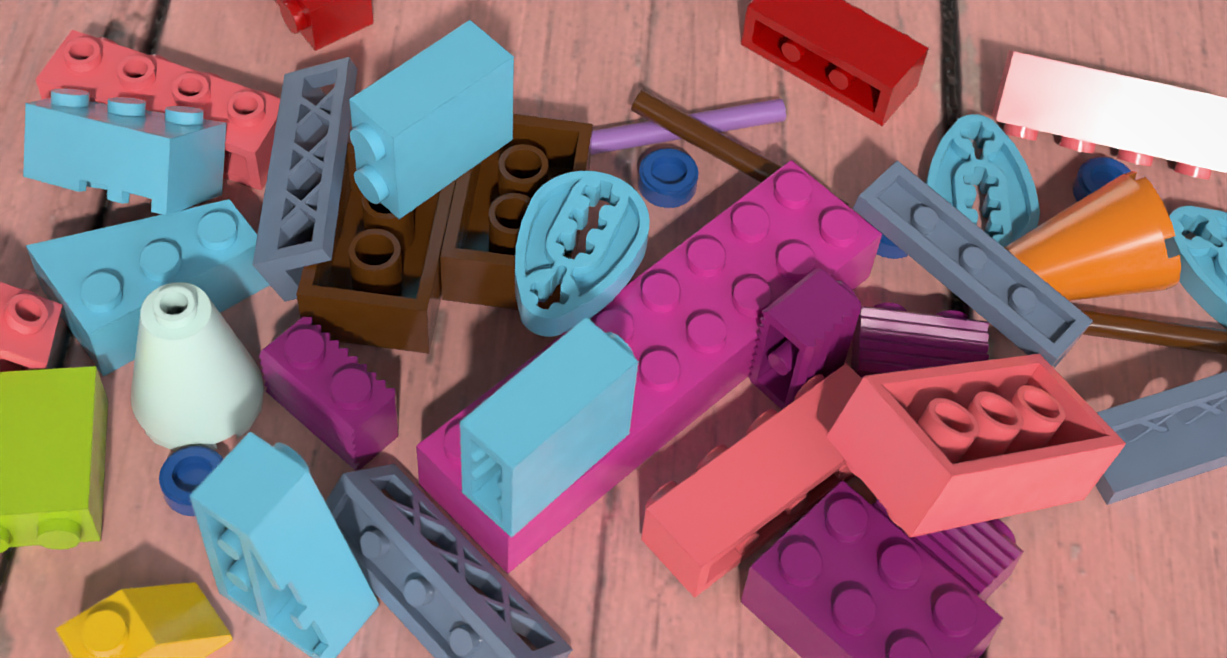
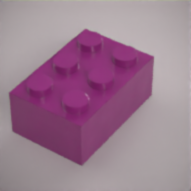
(863, 589)

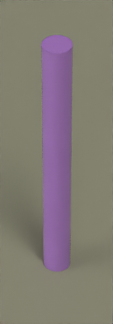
(720, 120)

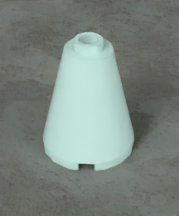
(191, 372)

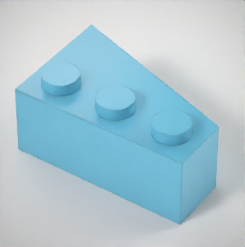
(125, 149)
(113, 269)
(281, 548)

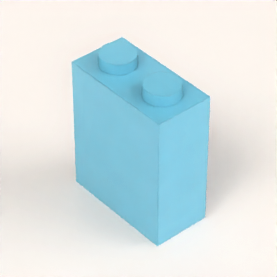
(432, 119)
(548, 425)

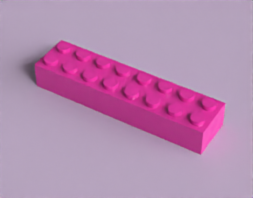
(692, 335)

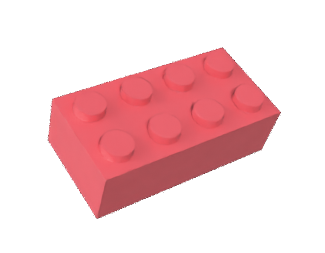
(972, 442)

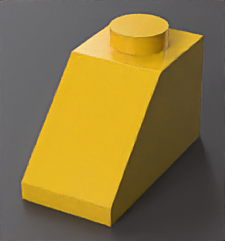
(147, 624)

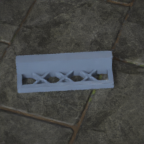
(305, 174)
(972, 264)
(1167, 438)
(430, 584)

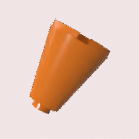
(1104, 243)

